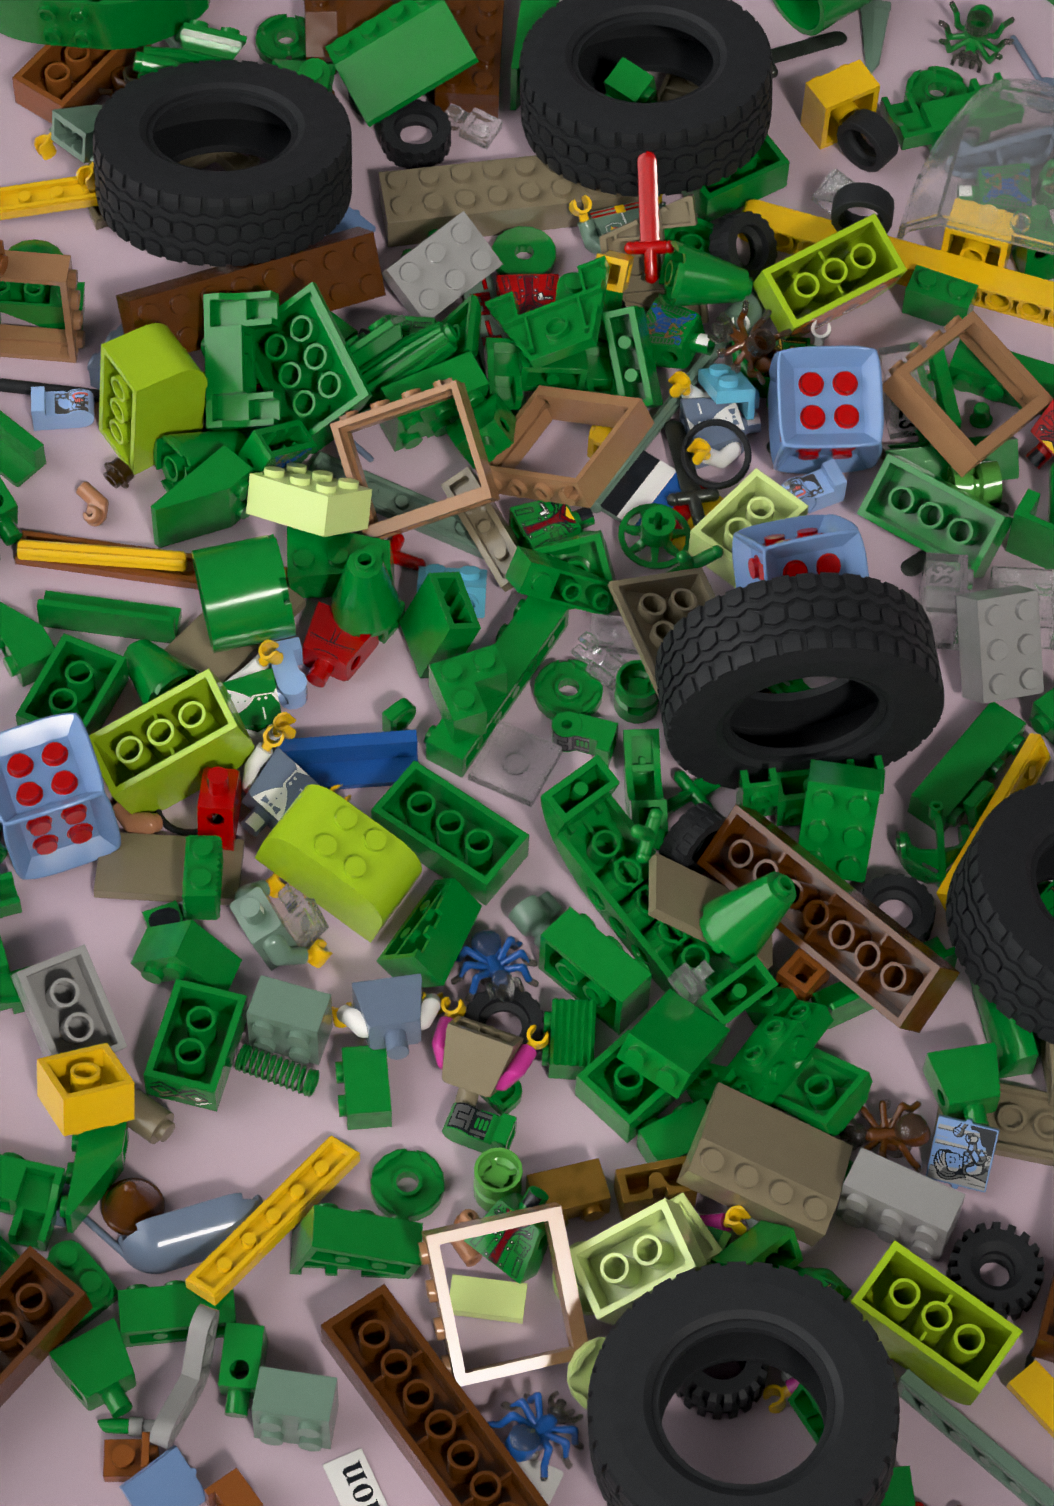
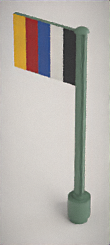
(645, 477)

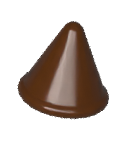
(130, 1203)

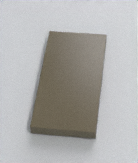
(195, 647)
(153, 869)
(679, 896)
(1024, 1124)

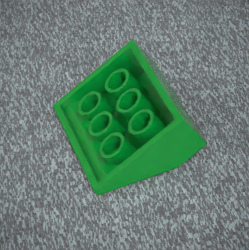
(400, 56)
(310, 366)

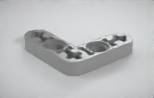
(192, 1379)

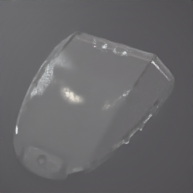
(992, 169)

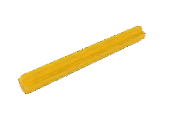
(101, 555)

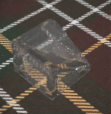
(828, 189)

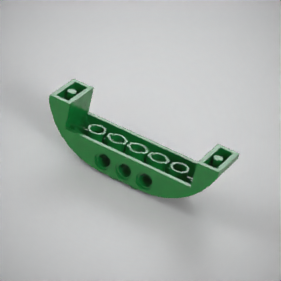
(97, 22)
(600, 854)

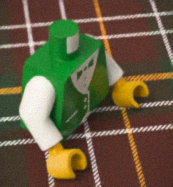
(257, 698)

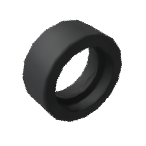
(876, 131)
(861, 195)

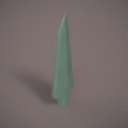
(874, 24)

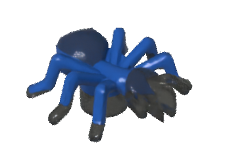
(492, 965)
(533, 1434)

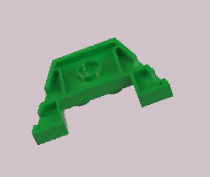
(560, 326)

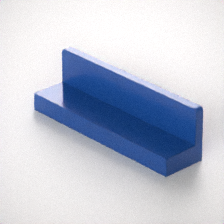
(354, 759)

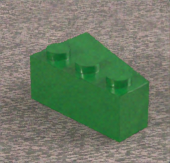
(318, 561)
(432, 934)
(356, 1241)

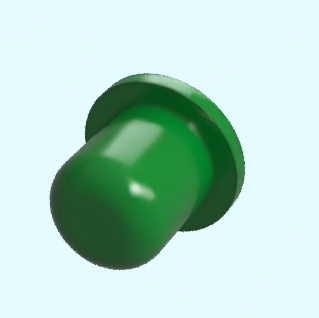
(981, 416)

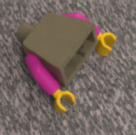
(480, 1056)

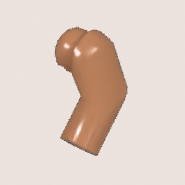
(97, 504)
(138, 822)
(465, 1251)

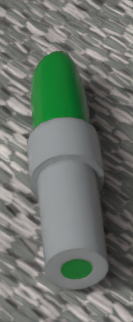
(133, 1426)

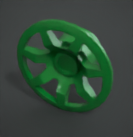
(655, 531)

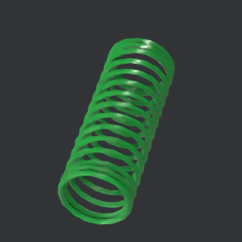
(310, 1081)

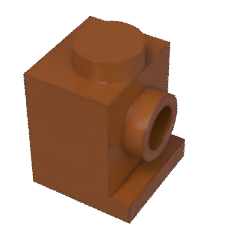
(805, 968)
(231, 1491)

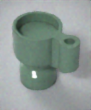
(534, 915)

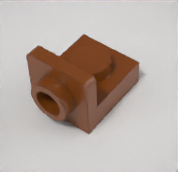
(127, 1457)

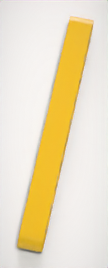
(998, 287)

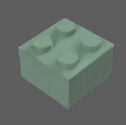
(289, 1020)
(295, 1408)

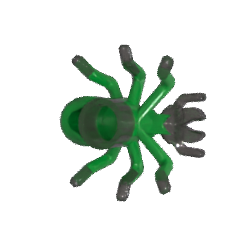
(974, 35)

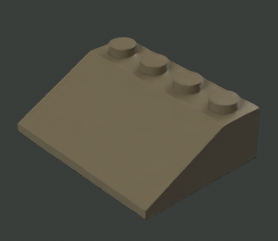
(655, 604)
(766, 1164)

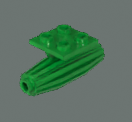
(197, 44)
(389, 357)

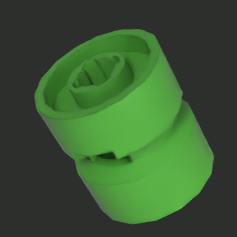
(982, 481)
(496, 1176)

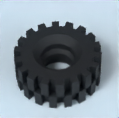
(1007, 1250)

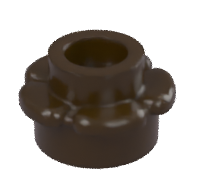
(118, 473)

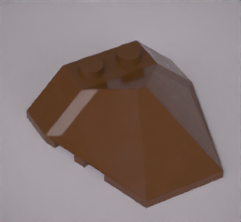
(333, 19)

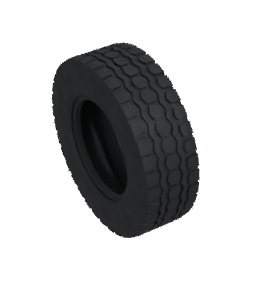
(692, 136)
(223, 214)
(789, 631)
(998, 914)
(752, 1317)

